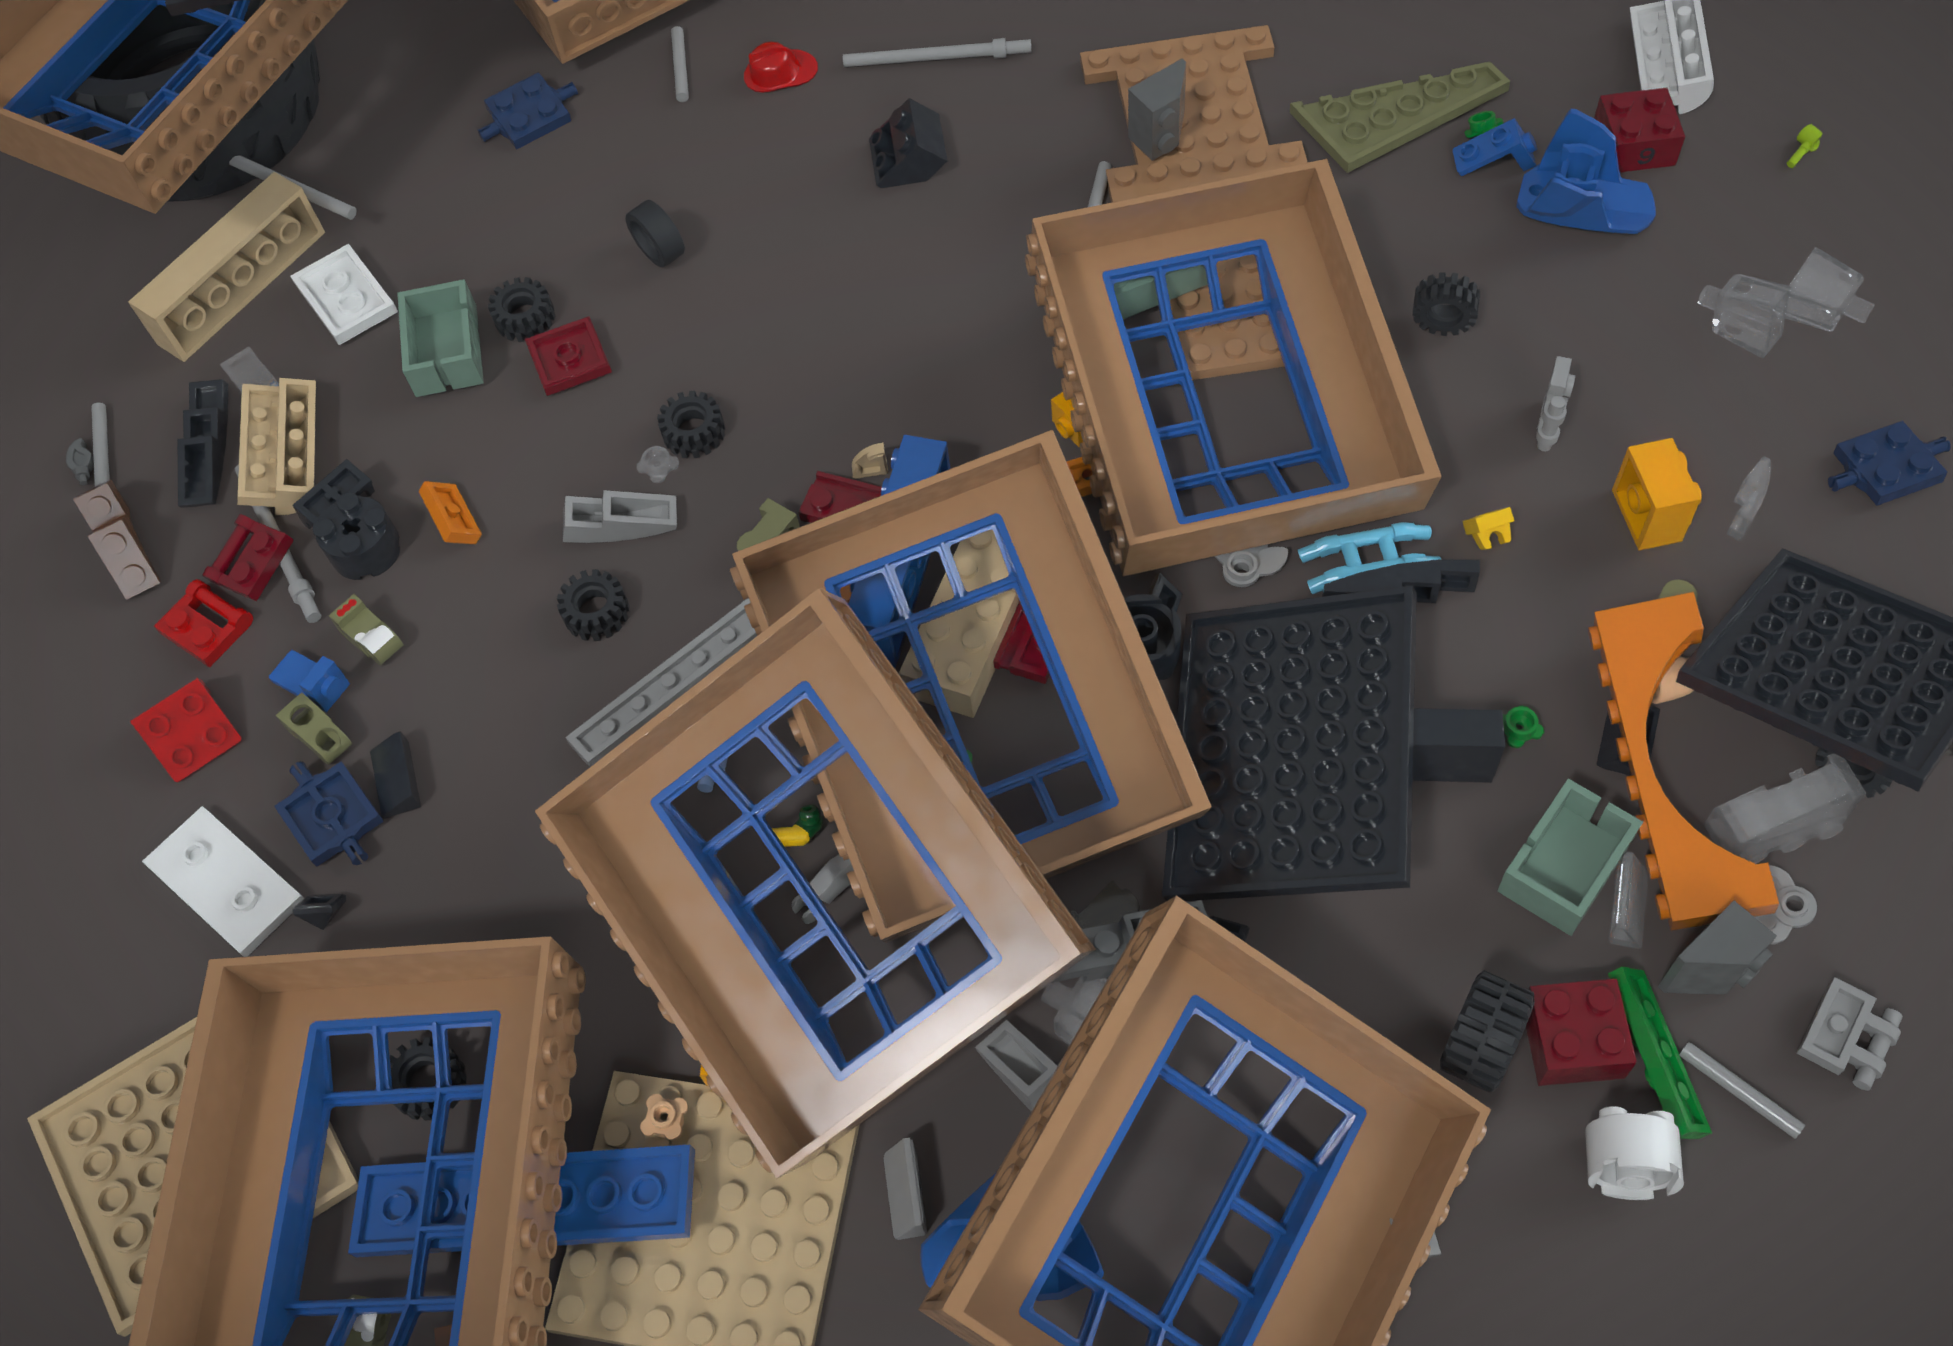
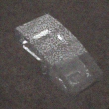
(247, 369)
(1750, 498)

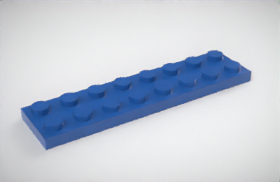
(604, 1200)

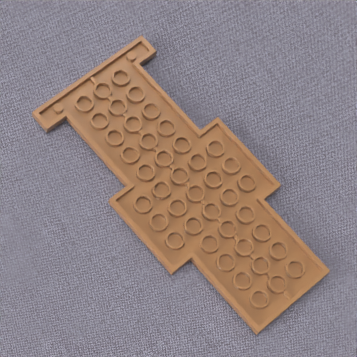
(1217, 142)

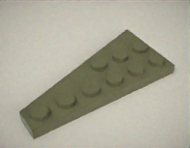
(1393, 113)

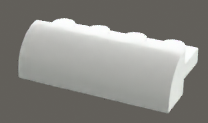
(1673, 51)

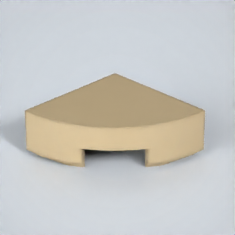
(870, 462)

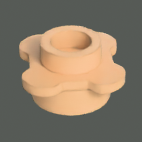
(672, 1126)

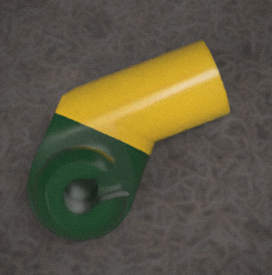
(803, 830)

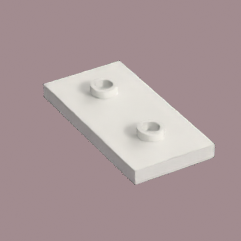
(223, 881)

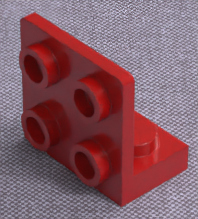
(186, 730)

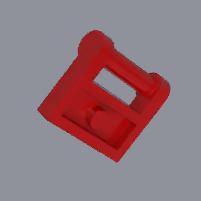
(197, 633)

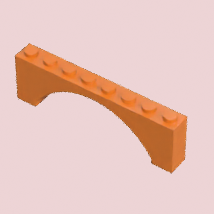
(1693, 873)

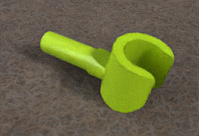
(1809, 138)

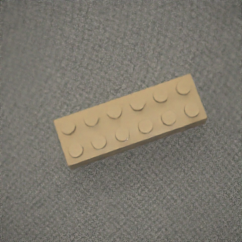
(227, 266)
(967, 639)

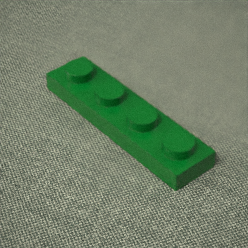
(1662, 1060)

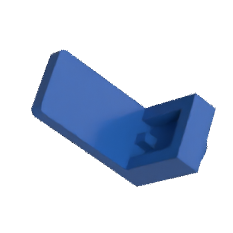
(1495, 144)
(318, 681)

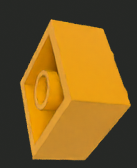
(1656, 493)

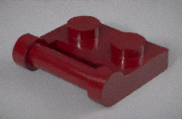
(256, 561)

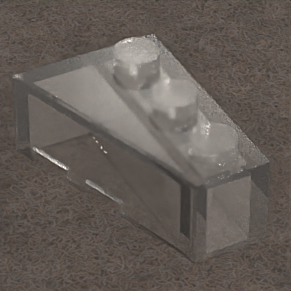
(1788, 813)

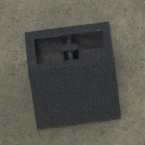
(908, 146)

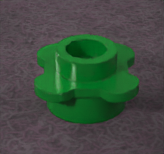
(1481, 123)
(1528, 719)

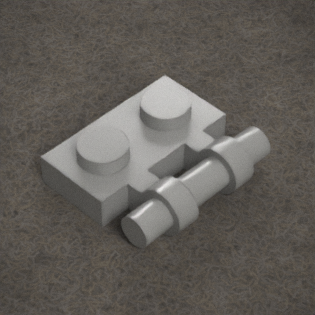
(1554, 404)
(1837, 1027)

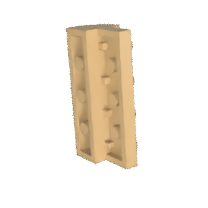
(277, 444)

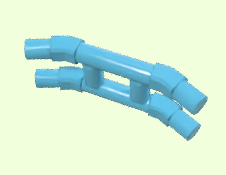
(1349, 542)

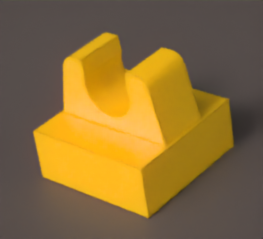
(1483, 525)

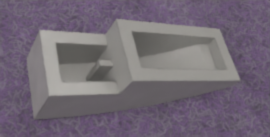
(618, 516)
(1017, 1062)

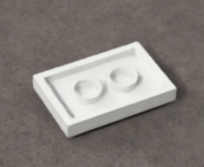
(344, 294)

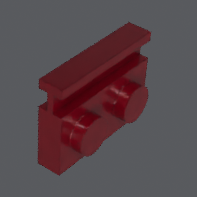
(834, 494)
(1020, 650)

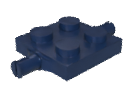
(527, 111)
(1889, 463)
(328, 813)

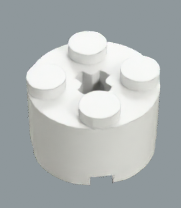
(1634, 1154)

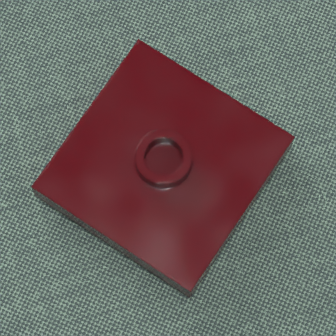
(568, 355)

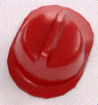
(778, 67)

